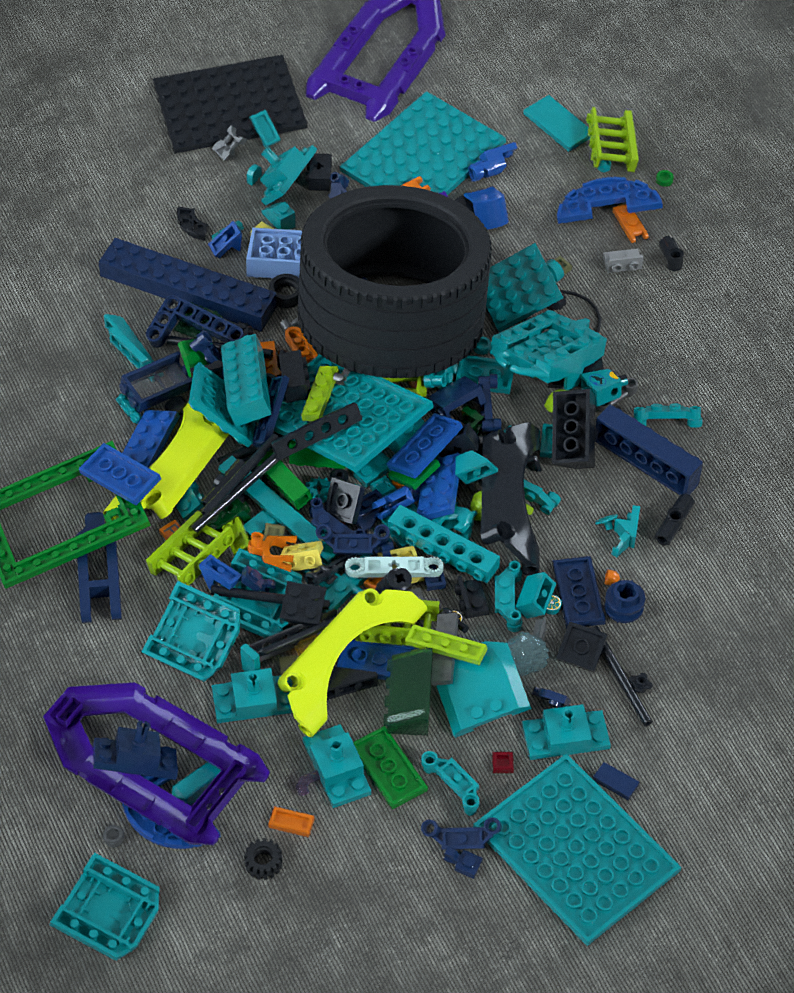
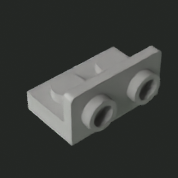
(622, 260)

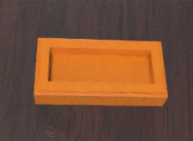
(291, 821)

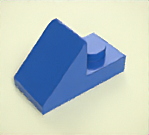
(227, 238)
(217, 572)

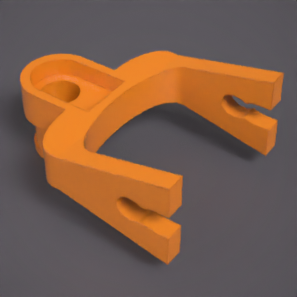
(260, 547)

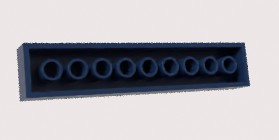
(171, 276)

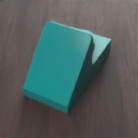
(629, 525)

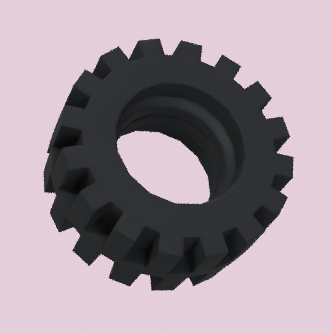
(263, 847)

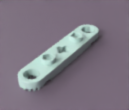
(379, 566)

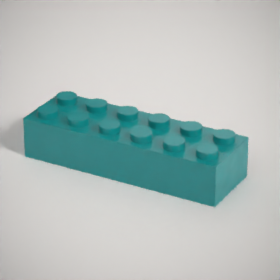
(245, 380)

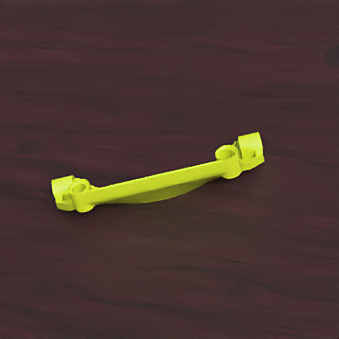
(181, 462)
(314, 666)

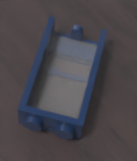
(155, 382)

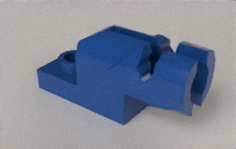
(491, 162)
(390, 502)

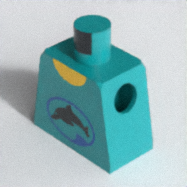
(604, 385)

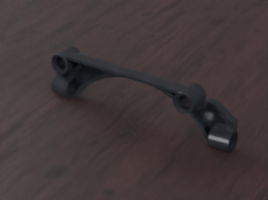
(503, 496)

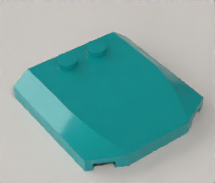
(260, 616)
(194, 632)
(483, 690)
(108, 908)

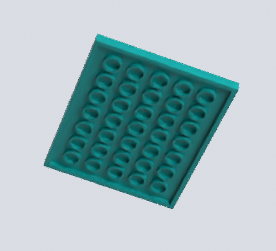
(426, 142)
(384, 408)
(578, 849)

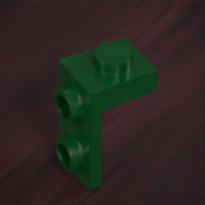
(473, 418)
(234, 510)

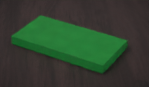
(389, 768)

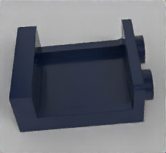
(456, 395)

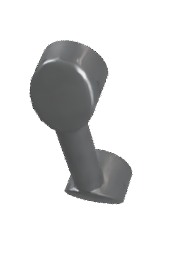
(628, 391)

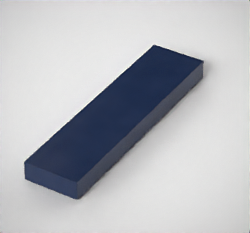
(266, 424)

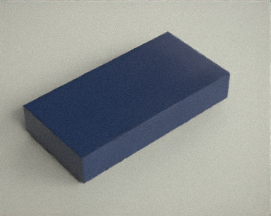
(616, 781)

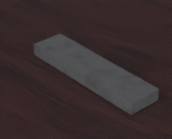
(443, 665)

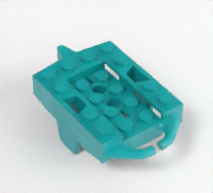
(551, 354)

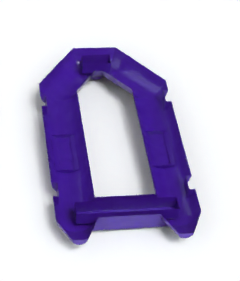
(383, 98)
(186, 822)

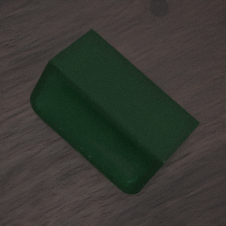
(409, 692)

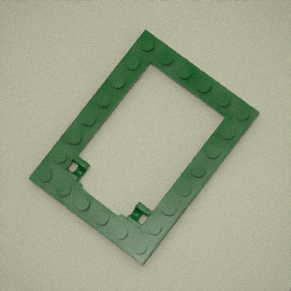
(130, 520)

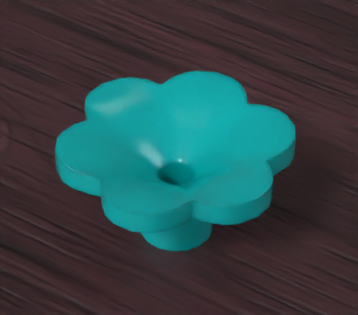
(607, 521)

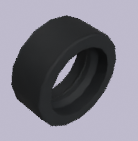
(285, 280)

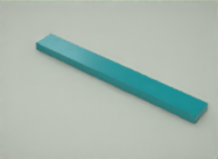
(282, 513)

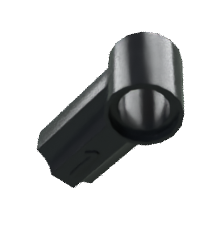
(672, 253)

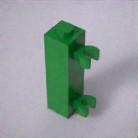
(287, 483)

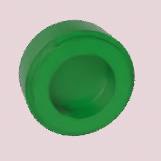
(664, 178)

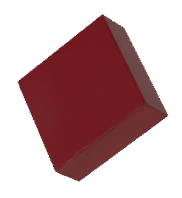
(502, 762)

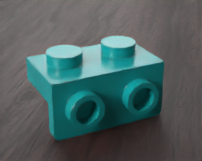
(190, 501)

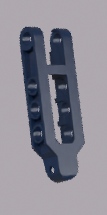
(99, 588)

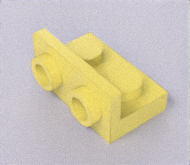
(305, 555)

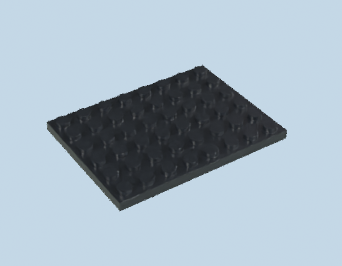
(207, 101)

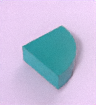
(622, 546)

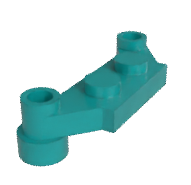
(441, 379)
(674, 411)
(536, 494)
(506, 596)
(455, 778)

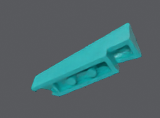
(126, 341)

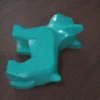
(460, 520)

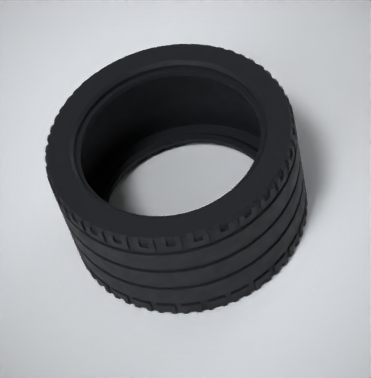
(392, 327)

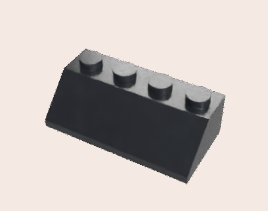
(573, 429)

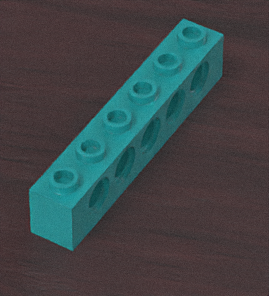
(456, 549)

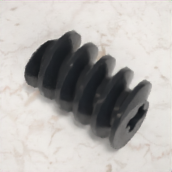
(395, 579)

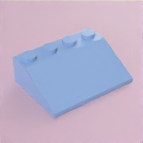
(273, 253)

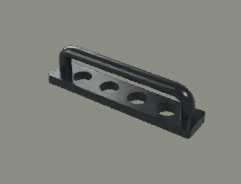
(280, 445)
(279, 646)

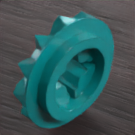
(314, 483)

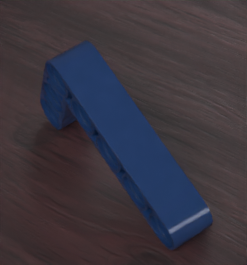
(194, 320)

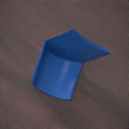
(489, 207)

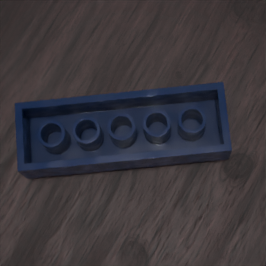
(648, 451)

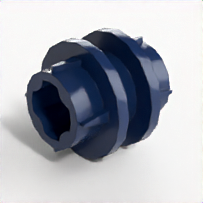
(624, 601)

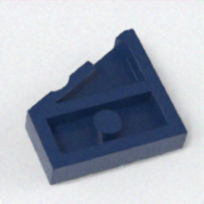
(367, 515)
(555, 699)

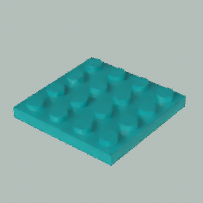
(520, 287)
(209, 398)

